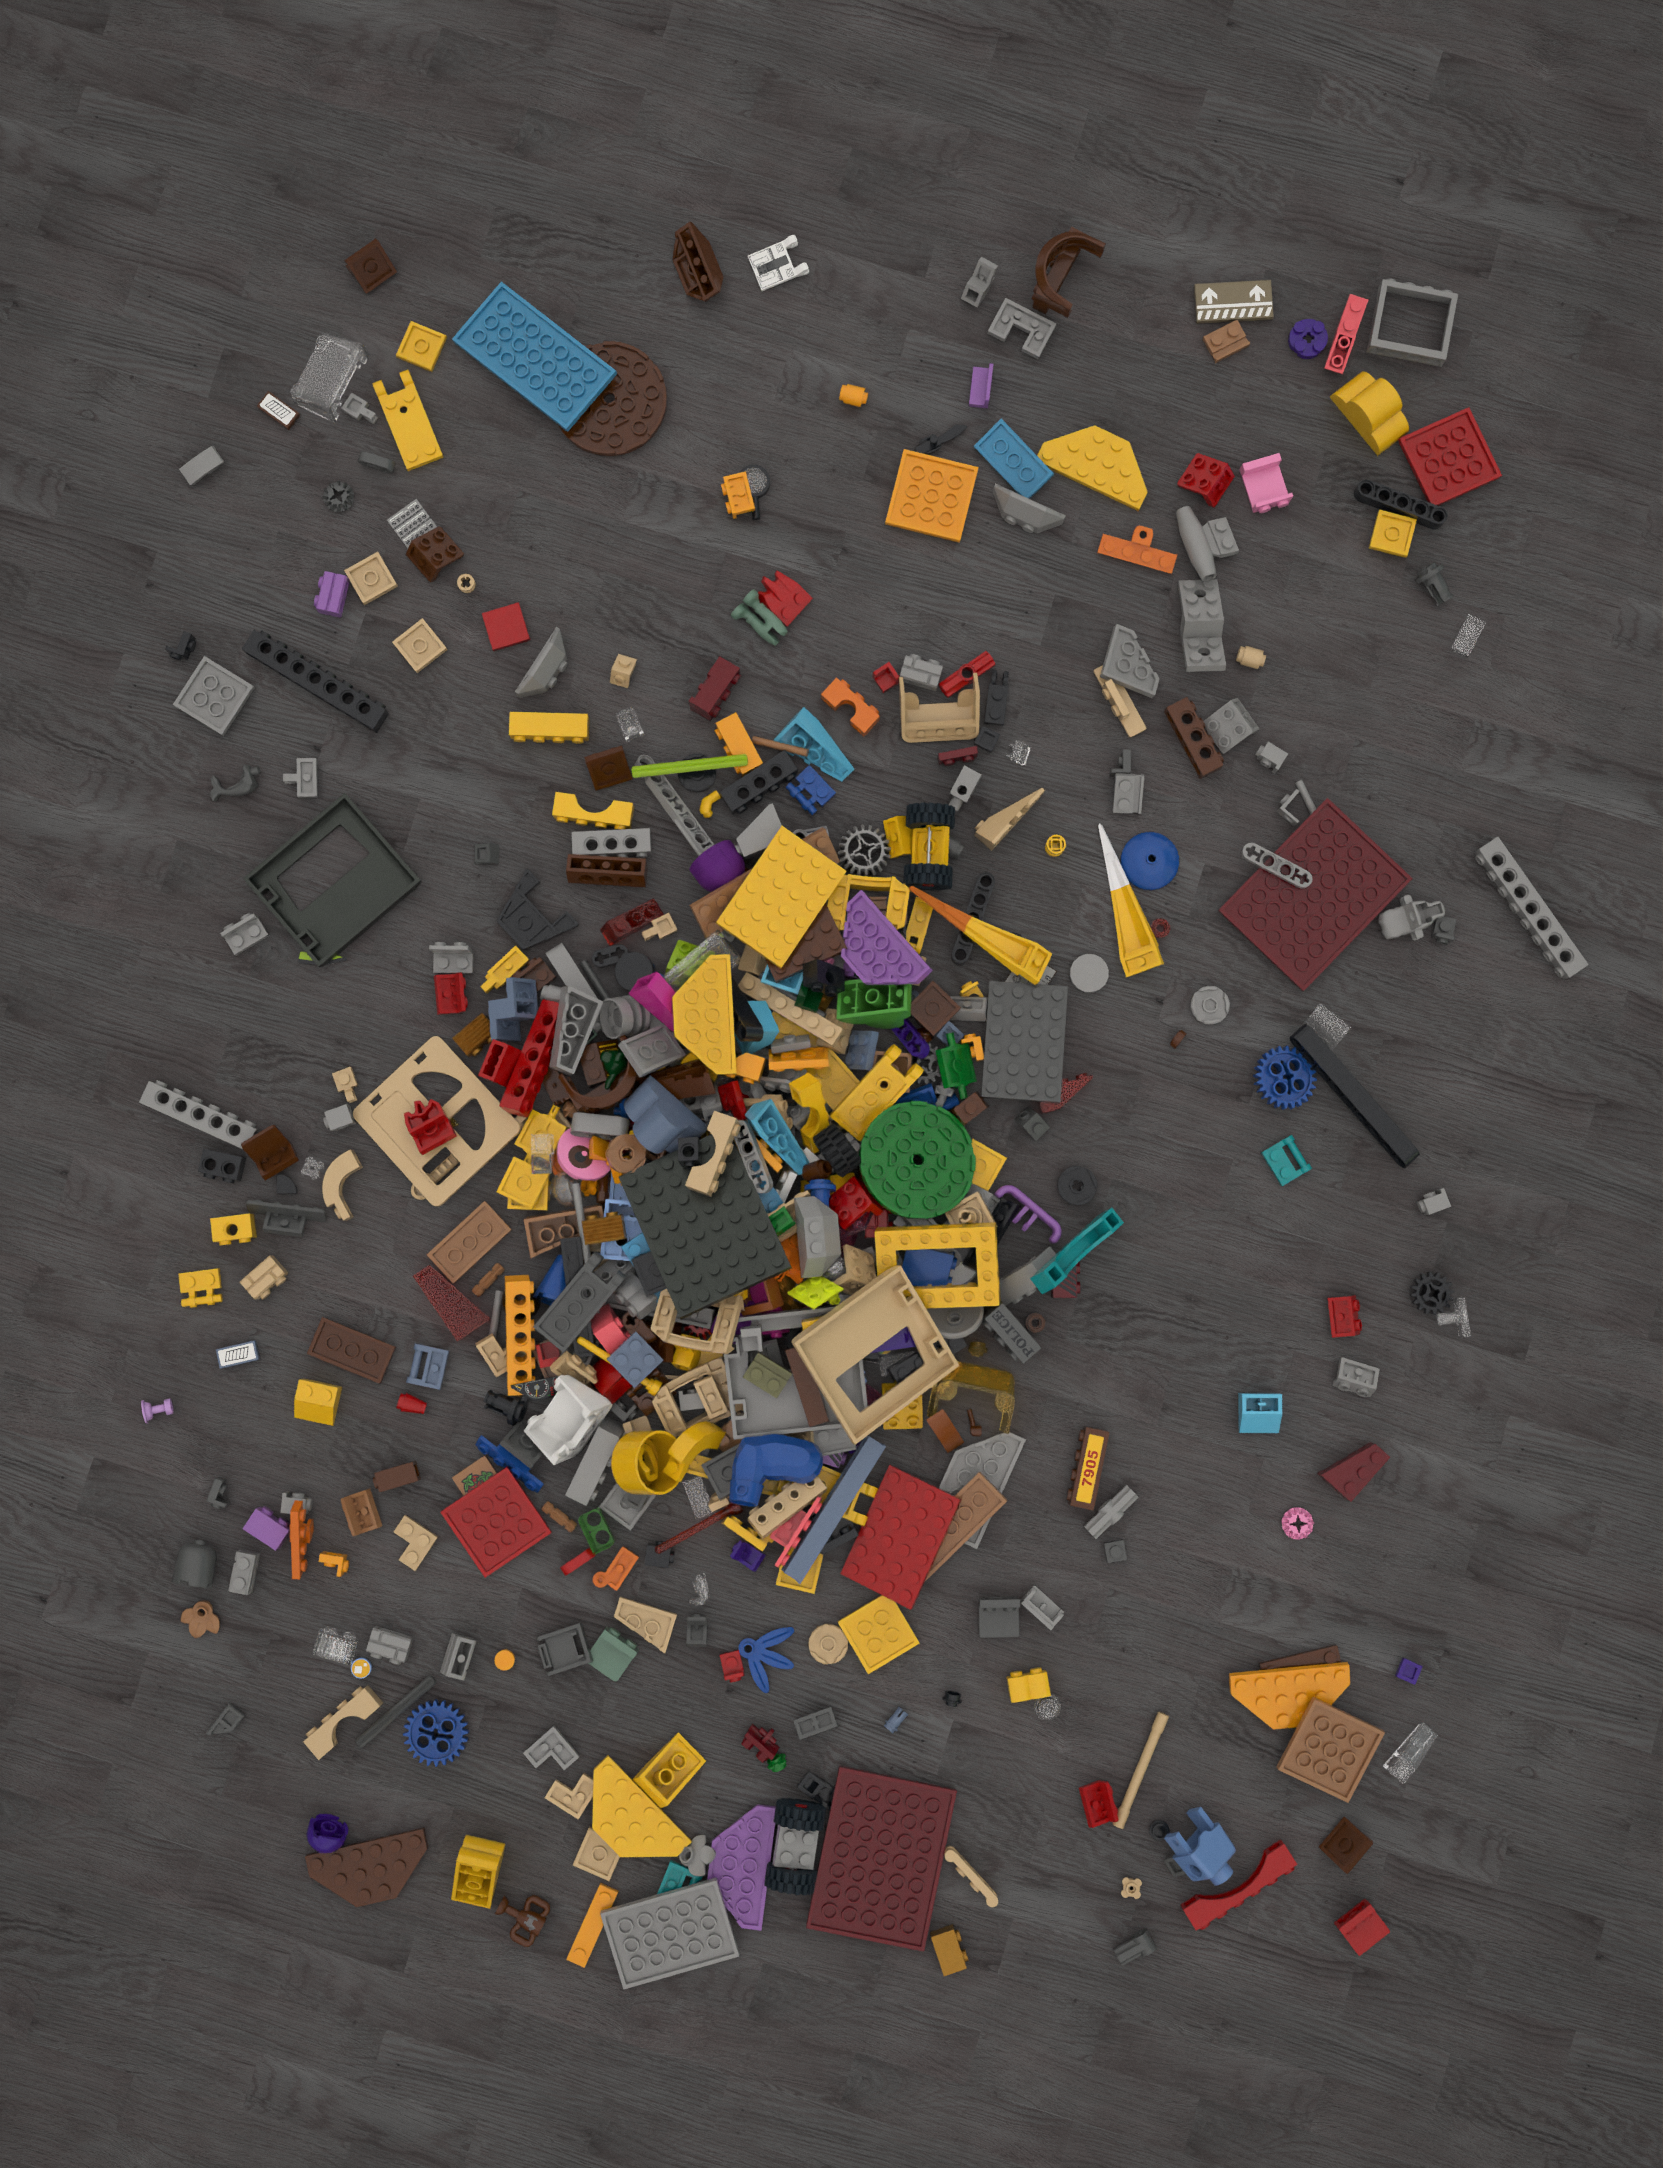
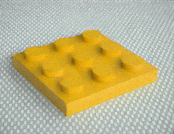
(878, 1632)

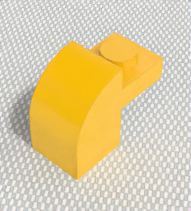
(686, 1358)

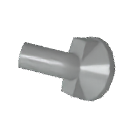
(943, 1094)

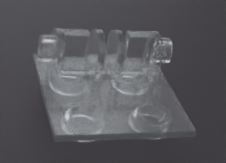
(1327, 1026)

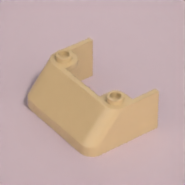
(940, 720)

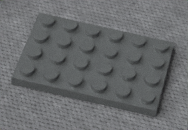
(1024, 1042)

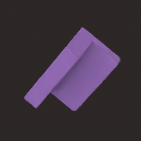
(981, 386)

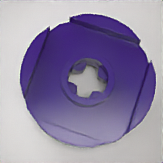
(1300, 346)

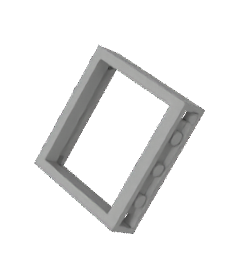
(1405, 351)

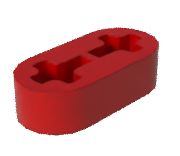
(577, 1561)

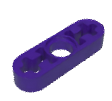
(916, 1039)

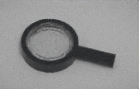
(759, 485)

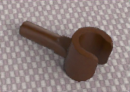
(975, 1430)

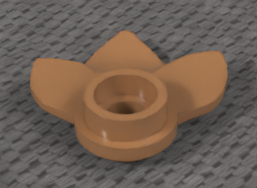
(199, 1621)

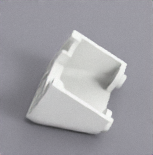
(568, 1420)

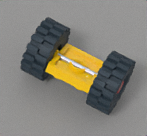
(929, 846)

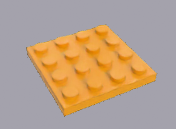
(931, 495)

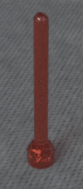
(730, 1509)

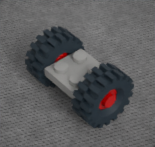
(795, 1846)

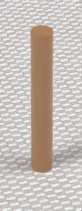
(780, 746)

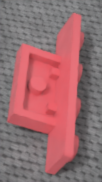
(789, 1532)

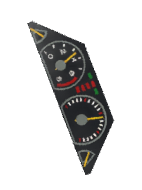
(537, 1389)

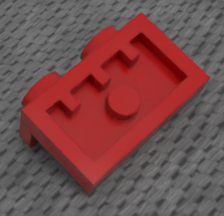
(1344, 1316)

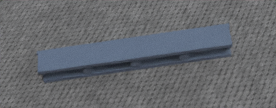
(833, 1508)

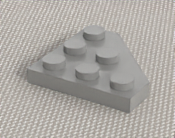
(1129, 663)

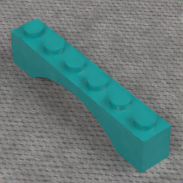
(1086, 1240)

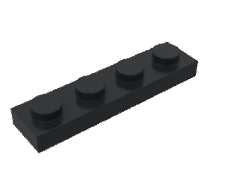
(1003, 1216)

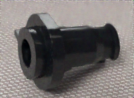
(504, 1405)

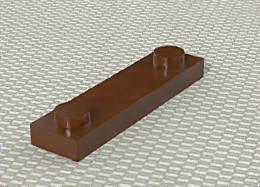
(1318, 1656)

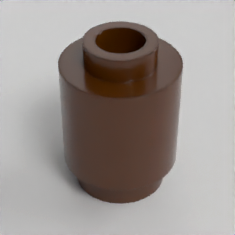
(816, 1170)

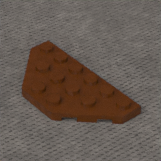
(369, 1869)

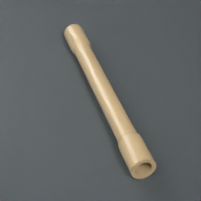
(1157, 1729)

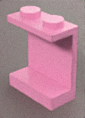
(1265, 484)

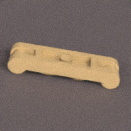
(966, 1869)

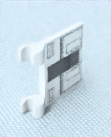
(774, 265)

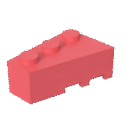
(609, 1329)

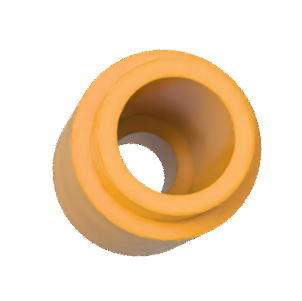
(853, 395)

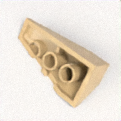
(999, 824)

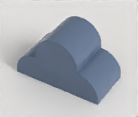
(660, 1117)

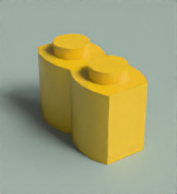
(1028, 1685)

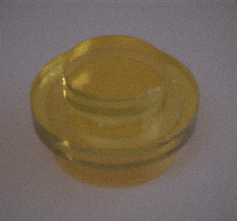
(977, 1349)

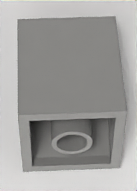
(758, 834)

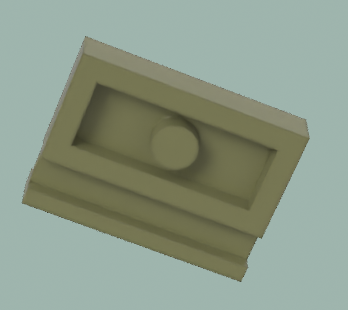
(767, 1375)

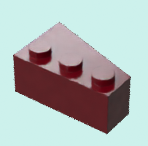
(715, 689)
(1355, 1470)

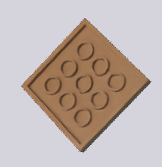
(1330, 1749)

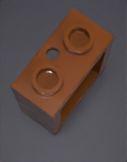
(773, 1302)

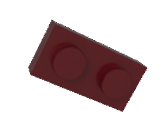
(950, 757)

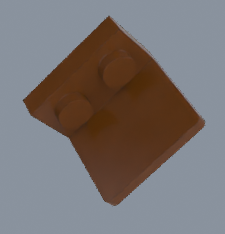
(433, 552)

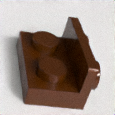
(537, 971)

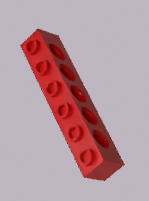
(532, 1062)

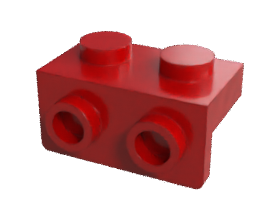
(450, 993)
(1098, 1803)

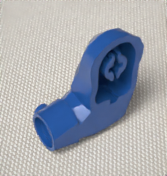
(772, 1459)

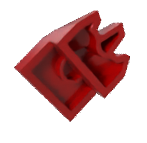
(784, 597)
(429, 1126)

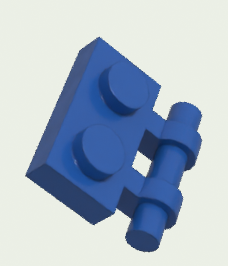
(815, 786)

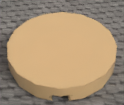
(828, 1644)

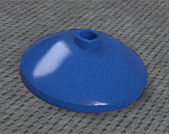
(1140, 870)

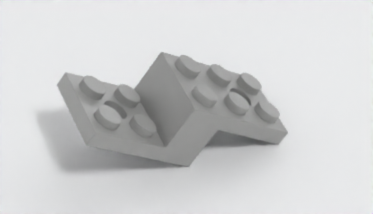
(1201, 625)

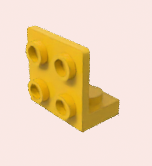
(909, 1417)

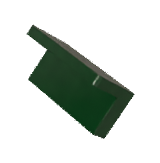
(808, 999)

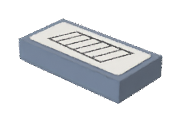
(237, 1354)

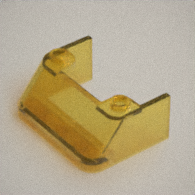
(979, 1379)

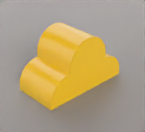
(1372, 410)
(477, 1871)

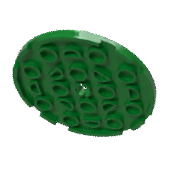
(889, 1166)

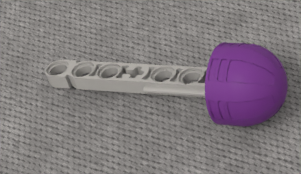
(715, 863)

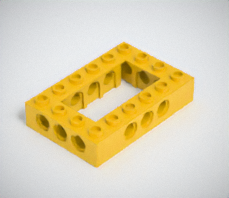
(977, 1235)

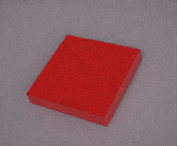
(506, 626)

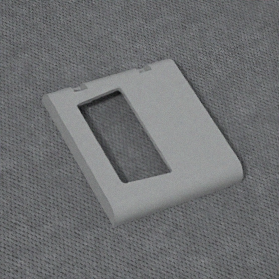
(784, 1414)

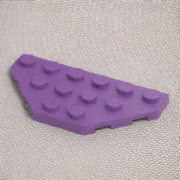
(877, 948)
(742, 1864)

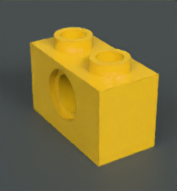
(221, 1228)

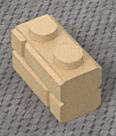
(264, 1277)

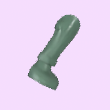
(769, 617)

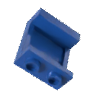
(929, 1266)

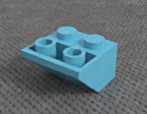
(1259, 1412)

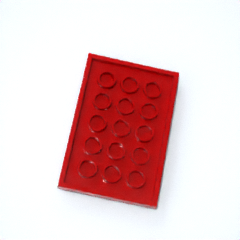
(901, 1537)

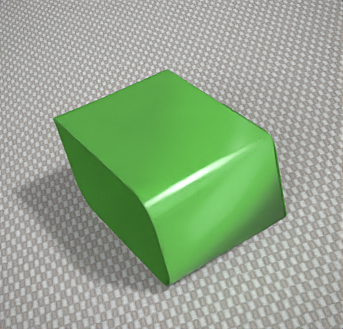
(591, 1537)

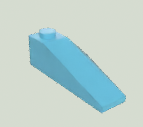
(807, 732)
(774, 1131)

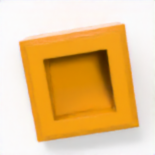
(597, 1148)

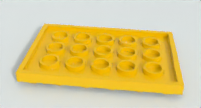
(781, 897)

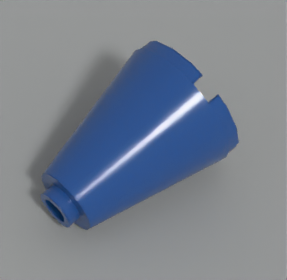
(552, 1283)

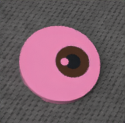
(575, 1161)

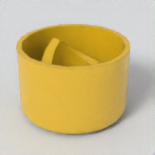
(632, 1472)

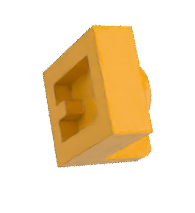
(976, 1050)
(331, 1559)

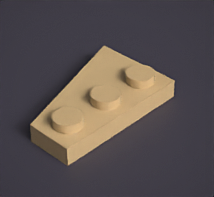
(648, 1621)

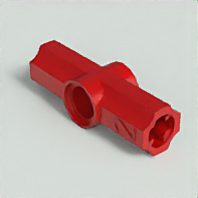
(956, 681)

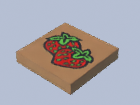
(474, 1475)

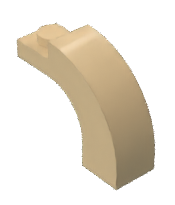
(334, 1179)

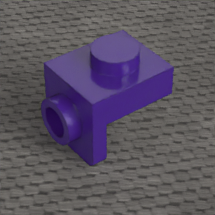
(747, 1555)

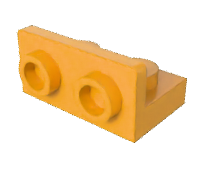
(738, 494)

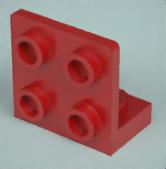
(1207, 478)
(732, 1099)
(852, 1202)
(1362, 1927)

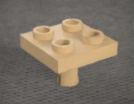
(970, 1211)

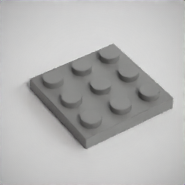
(213, 696)

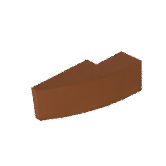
(945, 1431)

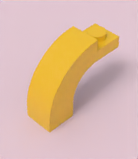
(689, 1444)

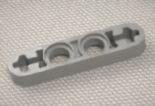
(1275, 868)
(754, 1155)

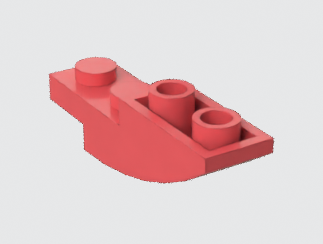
(1345, 334)

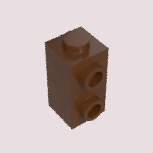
(396, 1476)

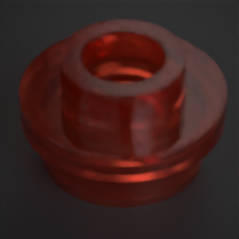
(1166, 928)

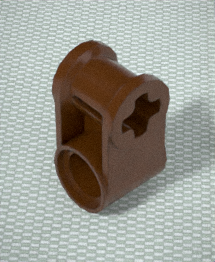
(640, 1327)

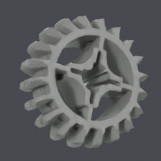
(856, 853)

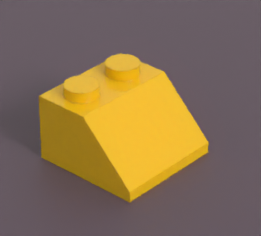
(316, 1401)

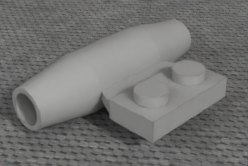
(1205, 542)

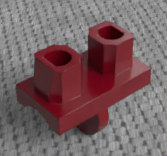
(763, 1741)

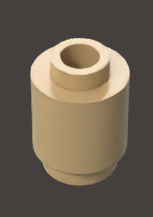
(1250, 657)

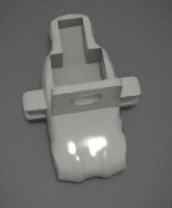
(1409, 918)

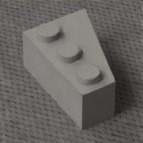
(1018, 1281)

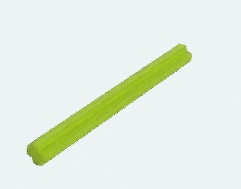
(689, 765)

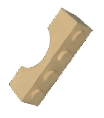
(705, 1177)
(324, 1738)

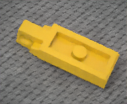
(504, 968)

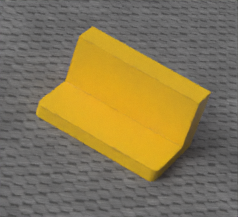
(899, 836)

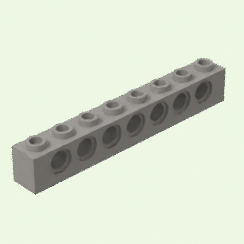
(1541, 912)

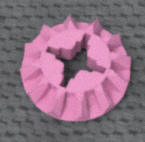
(1290, 1517)

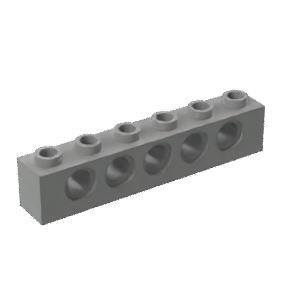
(152, 1098)

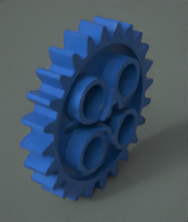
(1268, 1080)
(432, 1751)

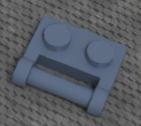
(434, 1366)

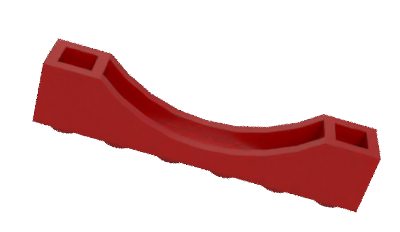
(1205, 1908)

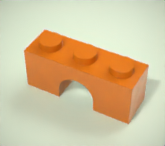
(839, 694)

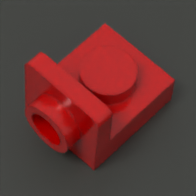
(732, 1665)

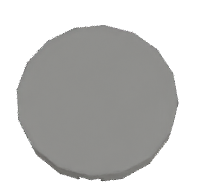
(1089, 973)
(1209, 1005)

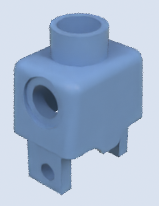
(1206, 1850)

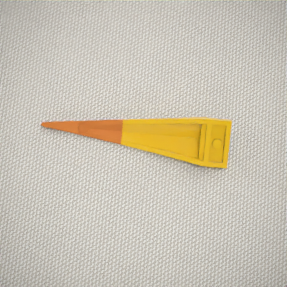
(1013, 951)

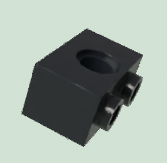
(823, 977)

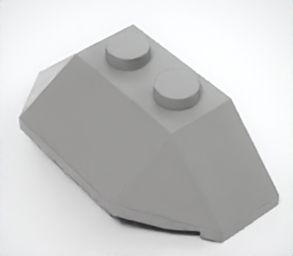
(1025, 512)
(545, 667)
(816, 1236)

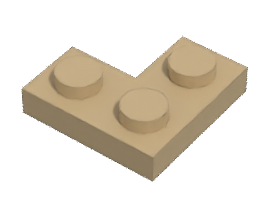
(494, 1354)
(419, 1538)
(572, 1800)

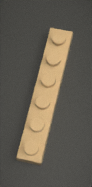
(785, 1007)

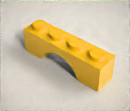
(617, 815)
(808, 1093)

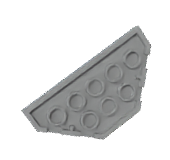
(993, 1458)

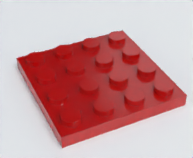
(1450, 457)
(496, 1521)

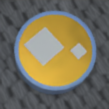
(361, 1667)

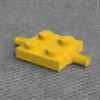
(540, 1124)

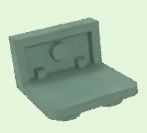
(612, 1653)

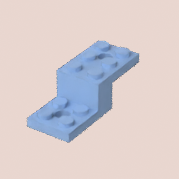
(619, 1202)

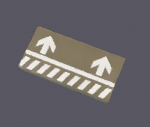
(1233, 301)

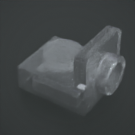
(700, 1587)

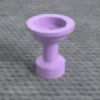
(148, 1410)

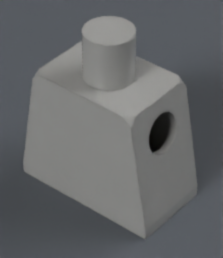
(969, 779)

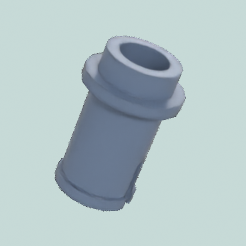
(894, 1721)

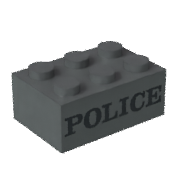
(1009, 1333)

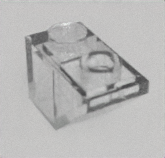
(542, 1153)

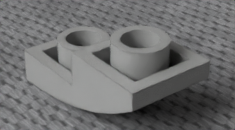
(201, 465)

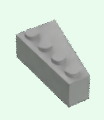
(573, 1027)
(595, 1461)

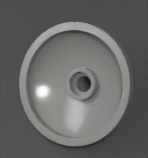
(967, 1320)

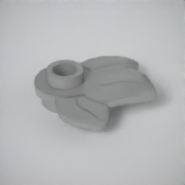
(700, 1855)

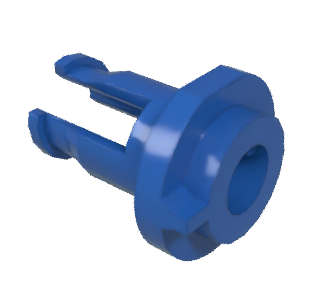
(821, 1189)

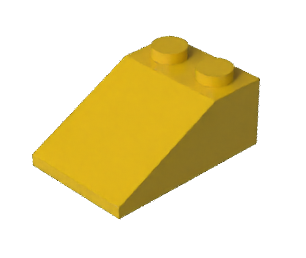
(669, 1771)

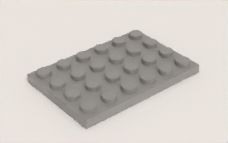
(670, 1933)

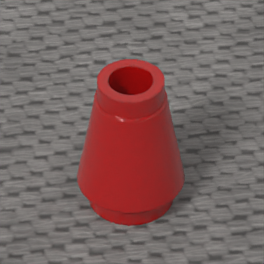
(410, 1404)

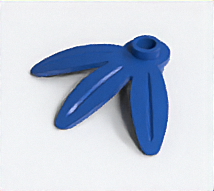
(767, 1656)

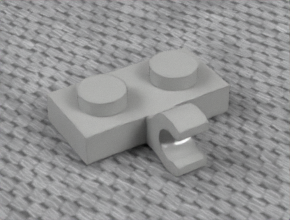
(305, 778)

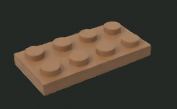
(469, 1242)

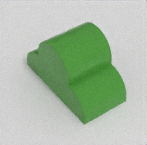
(874, 1004)

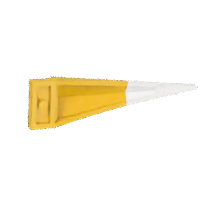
(1135, 938)

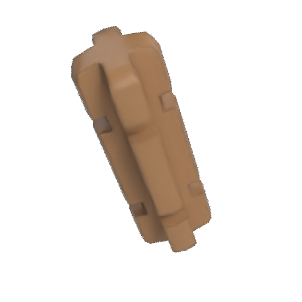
(488, 1279)
(559, 1516)

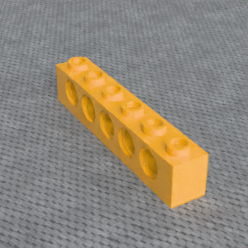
(513, 1286)

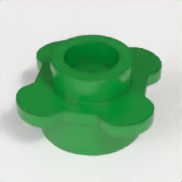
(777, 1763)

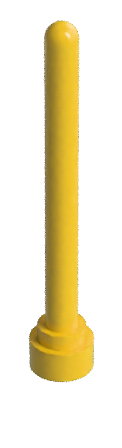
(651, 1385)

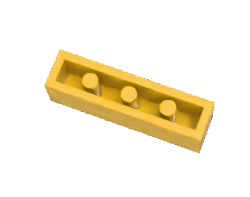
(549, 727)

